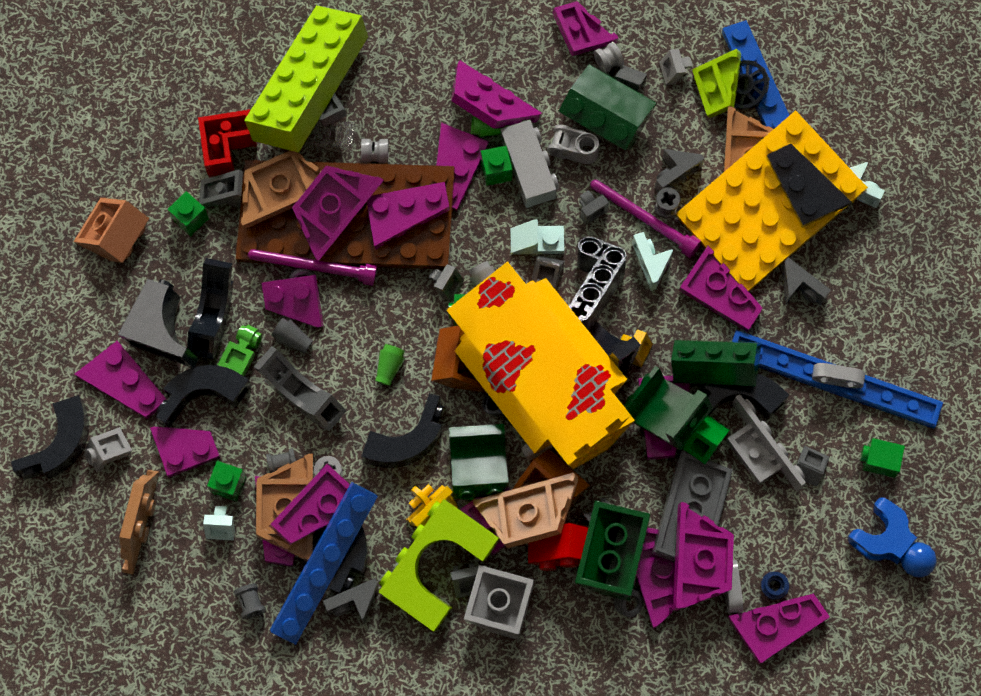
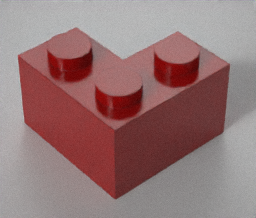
(220, 136)
(559, 550)

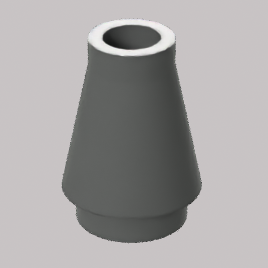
(291, 335)

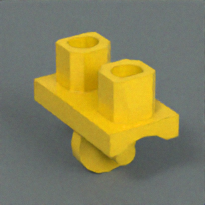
(420, 515)

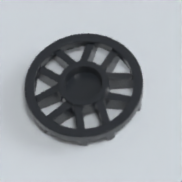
(748, 85)

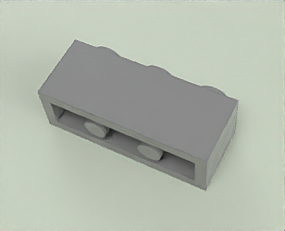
(529, 163)

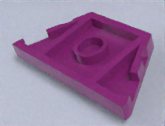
(488, 99)
(331, 205)
(701, 559)
(655, 582)

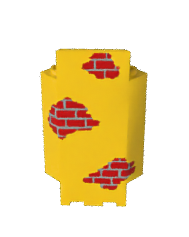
(541, 366)

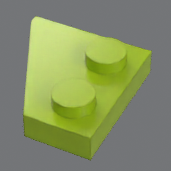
(718, 82)

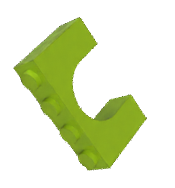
(404, 585)

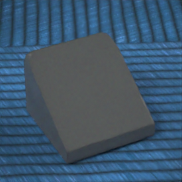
(548, 268)
(812, 465)

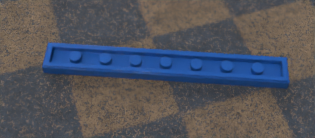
(873, 394)

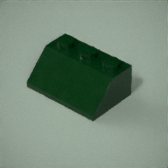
(607, 107)
(715, 362)
(612, 550)

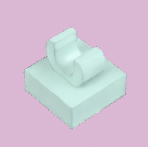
(219, 525)

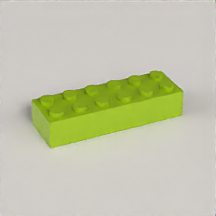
(306, 78)

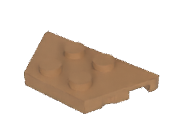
(741, 135)
(275, 186)
(274, 494)
(529, 511)
(134, 524)

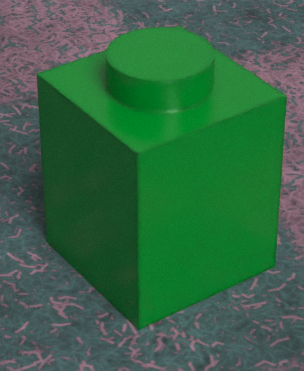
(496, 165)
(188, 213)
(706, 439)
(882, 457)
(226, 481)

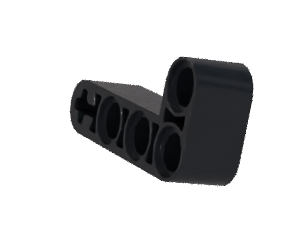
(606, 270)

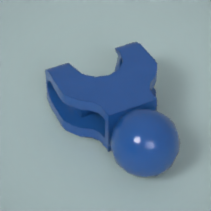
(895, 543)

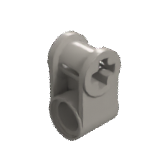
(568, 145)

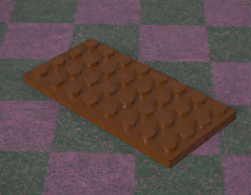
(420, 248)

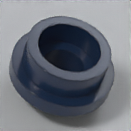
(780, 579)

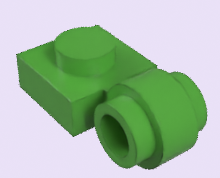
(238, 356)

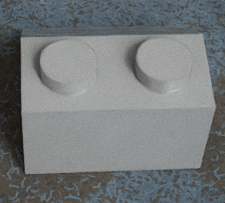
(499, 601)

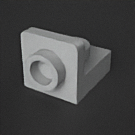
(106, 448)

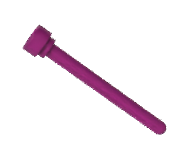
(687, 244)
(364, 274)

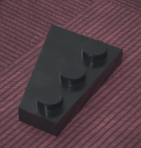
(805, 187)

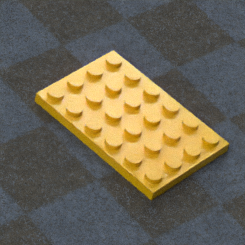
(747, 212)

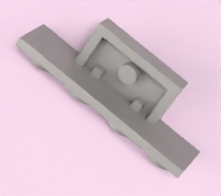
(759, 450)

